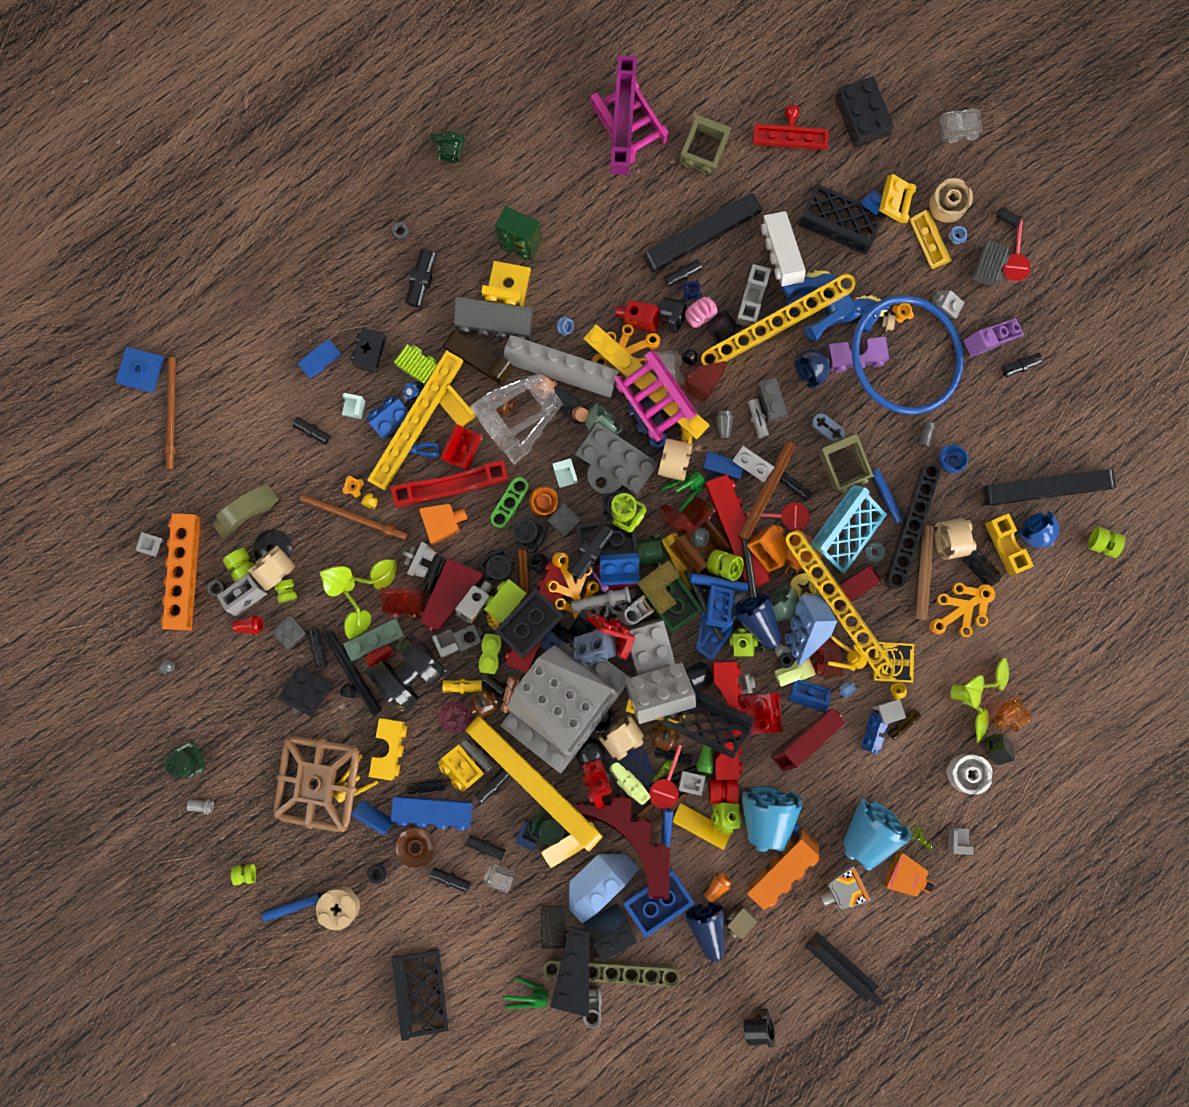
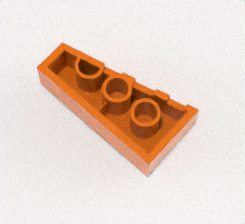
(784, 870)

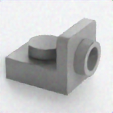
(692, 783)

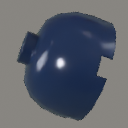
(812, 367)

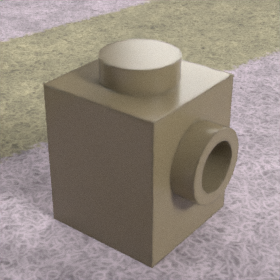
(740, 922)

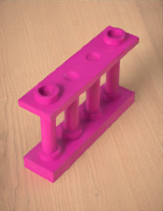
(600, 106)
(674, 395)

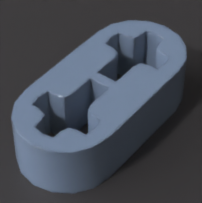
(823, 431)

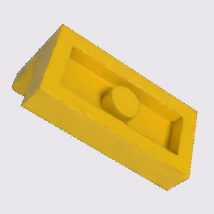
(456, 407)

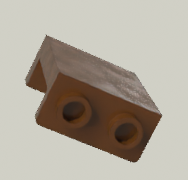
(696, 557)

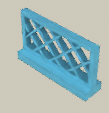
(841, 520)

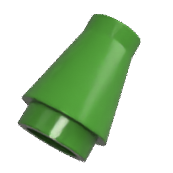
(706, 761)

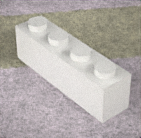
(783, 249)

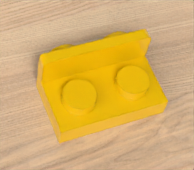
(460, 768)

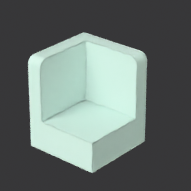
(353, 406)
(565, 473)

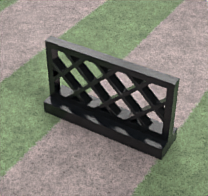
(836, 230)
(715, 711)
(843, 968)
(402, 995)

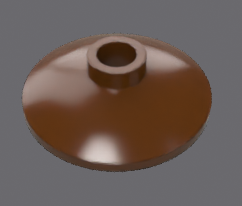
(410, 856)

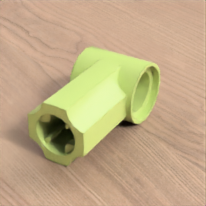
(795, 672)

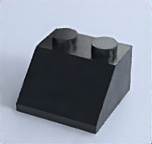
(610, 932)

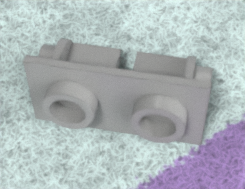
(753, 463)

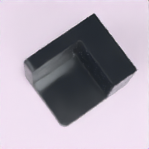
(722, 327)
(999, 749)

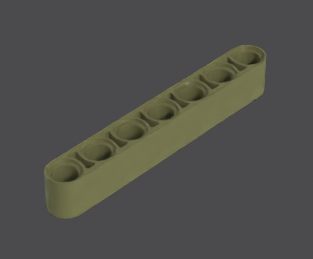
(621, 968)

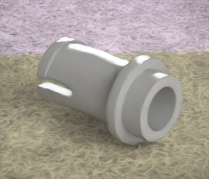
(200, 806)

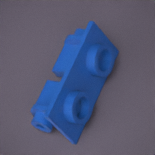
(872, 741)

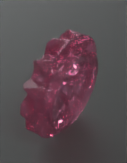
(463, 720)

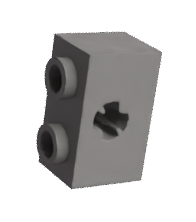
(241, 595)

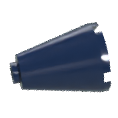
(759, 619)
(708, 928)

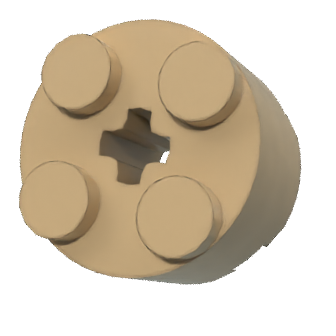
(950, 200)
(675, 459)
(954, 538)
(271, 568)
(622, 737)
(328, 914)

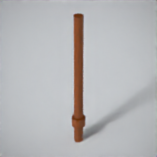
(170, 449)
(387, 530)

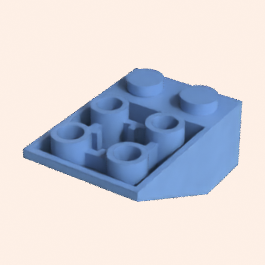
(809, 627)

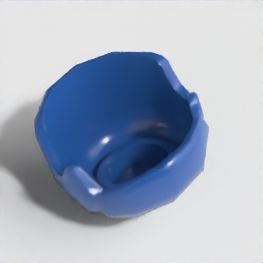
(953, 459)

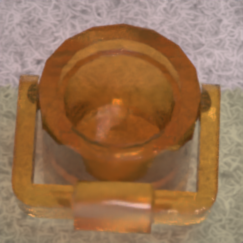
(1012, 715)

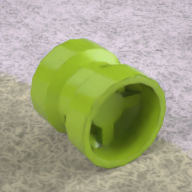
(285, 591)
(243, 874)

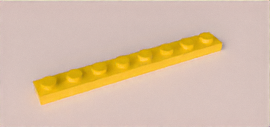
(628, 364)
(415, 420)

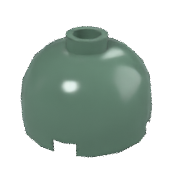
(603, 417)
(784, 602)

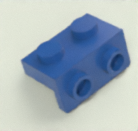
(388, 416)

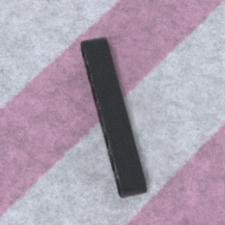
(702, 233)
(1049, 487)
(919, 519)

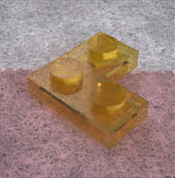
(654, 586)

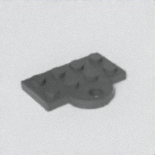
(614, 460)

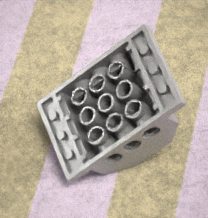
(561, 704)

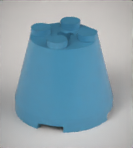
(770, 816)
(874, 834)

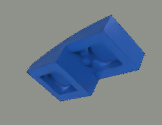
(319, 358)

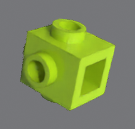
(741, 647)
(726, 817)

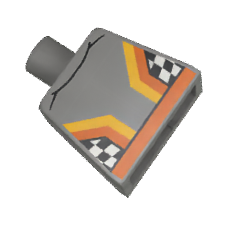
(468, 609)
(845, 889)

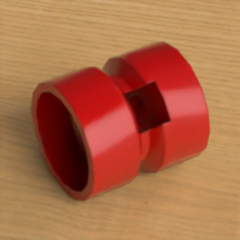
(723, 791)

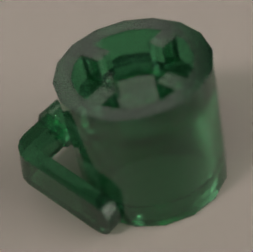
(450, 145)
(650, 551)
(185, 762)
(548, 829)

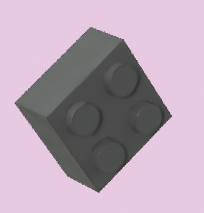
(564, 520)
(289, 632)

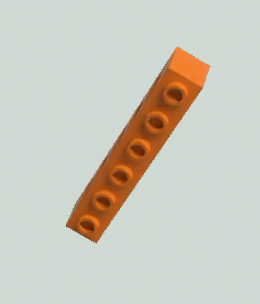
(187, 580)

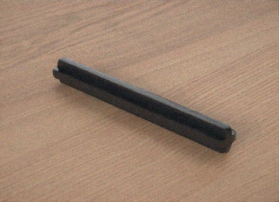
(352, 673)

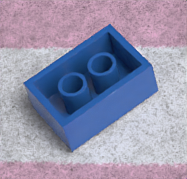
(655, 913)

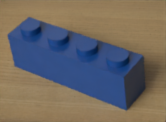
(432, 811)

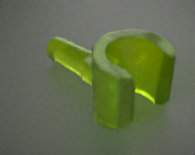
(666, 767)
(922, 839)

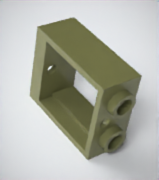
(712, 129)
(862, 478)

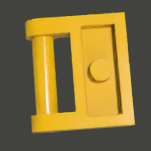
(892, 198)

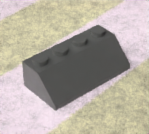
(493, 318)

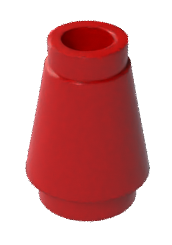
(248, 625)
(376, 655)

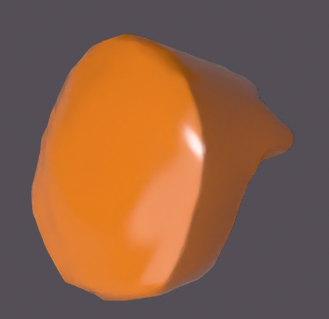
(543, 501)

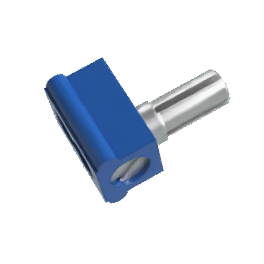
(411, 391)

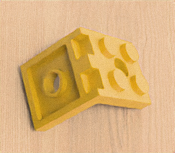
(498, 293)

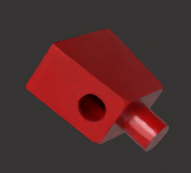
(640, 316)

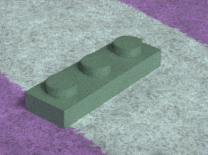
(373, 639)

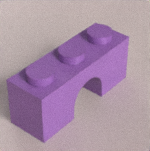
(874, 354)

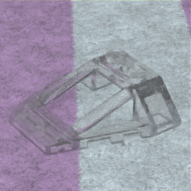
(503, 437)

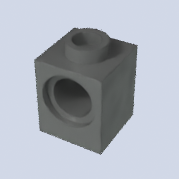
(460, 637)

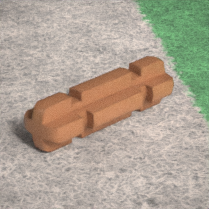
(512, 683)

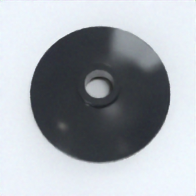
(274, 538)

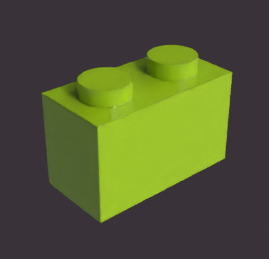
(505, 601)

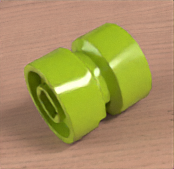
(1109, 543)
(239, 563)
(725, 565)

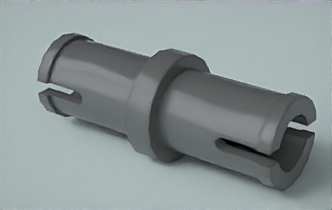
(477, 754)

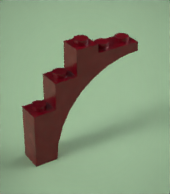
(638, 833)

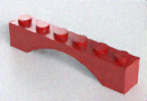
(428, 490)
(725, 677)

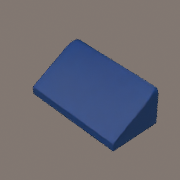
(722, 465)
(810, 695)
(372, 817)

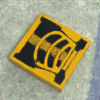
(903, 659)

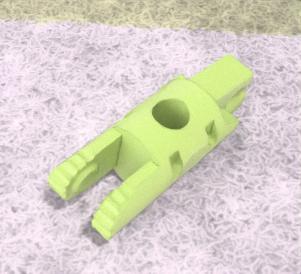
(629, 783)

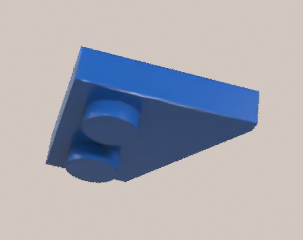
(707, 641)

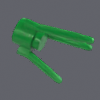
(693, 482)
(538, 998)

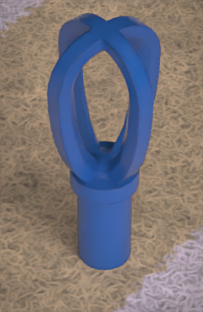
(414, 449)

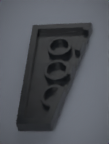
(572, 982)

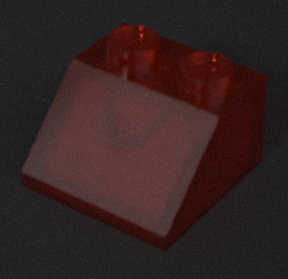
(704, 379)
(402, 602)

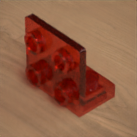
(828, 652)

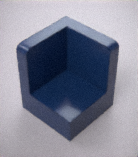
(524, 839)

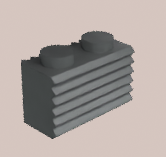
(990, 262)
(771, 400)

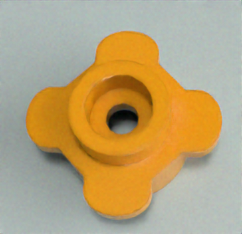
(903, 307)
(348, 486)

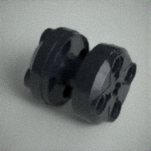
(397, 682)

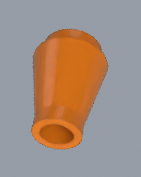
(718, 886)

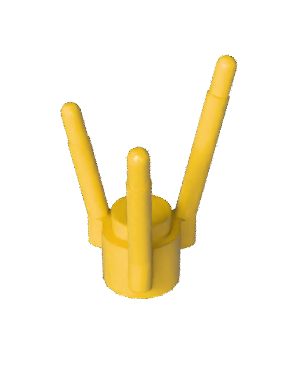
(855, 658)
(340, 796)

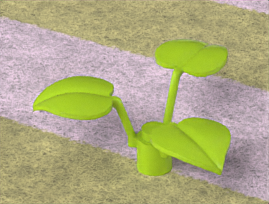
(340, 580)
(973, 692)

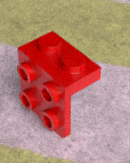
(624, 638)

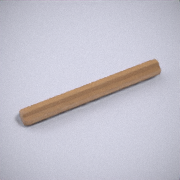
(925, 572)

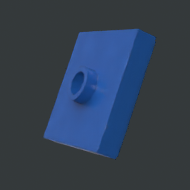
(139, 370)

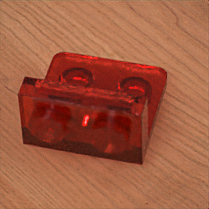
(691, 517)

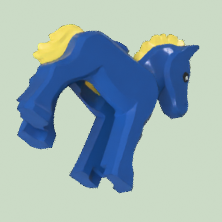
(837, 312)

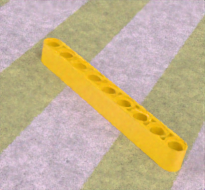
(783, 314)
(849, 610)
(534, 783)

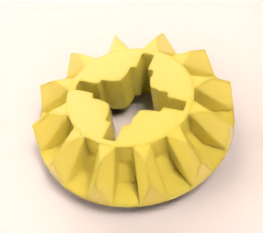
(803, 579)

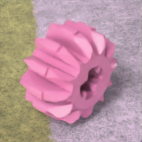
(701, 312)

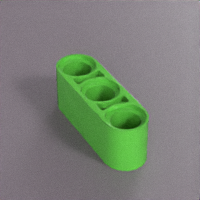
(510, 493)

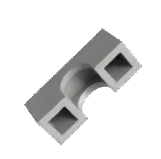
(753, 295)

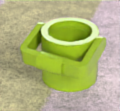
(624, 511)

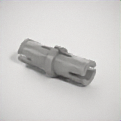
(758, 418)

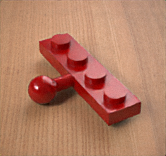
(790, 135)

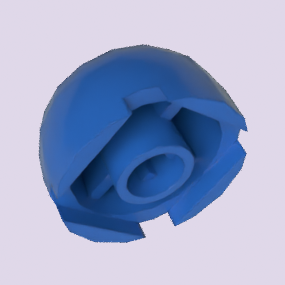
(1040, 530)

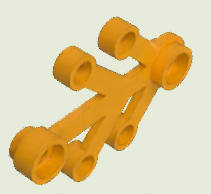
(631, 349)
(574, 589)
(965, 608)

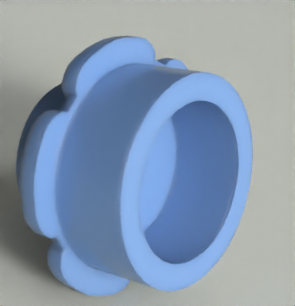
(961, 231)
(565, 326)
(847, 689)

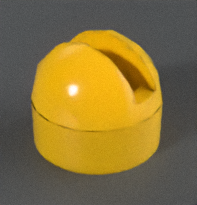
(369, 501)
(901, 687)

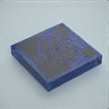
(638, 764)

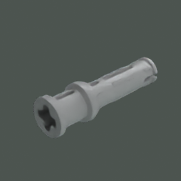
(610, 598)

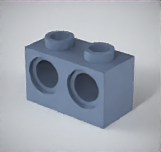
(594, 647)

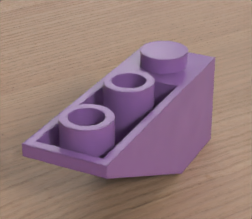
(993, 337)

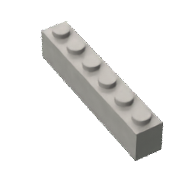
(560, 366)

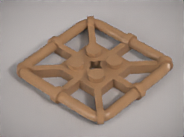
(325, 776)

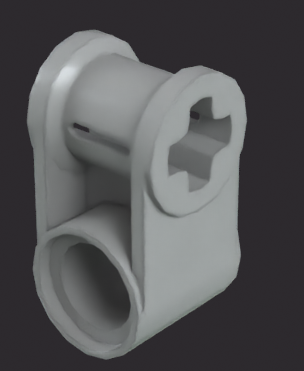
(637, 610)
(595, 1003)

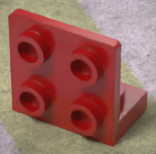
(765, 710)

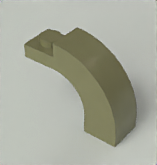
(243, 508)

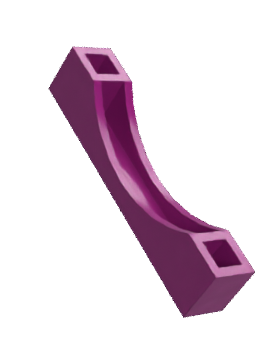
(623, 115)

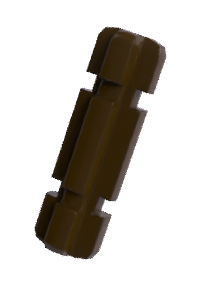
(904, 724)

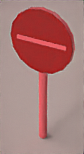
(1018, 265)
(793, 516)
(664, 792)

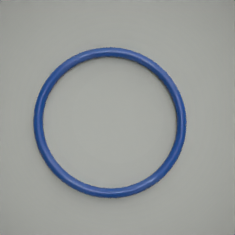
(859, 371)

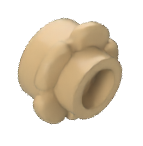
(889, 322)

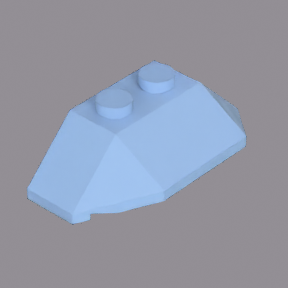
(599, 883)

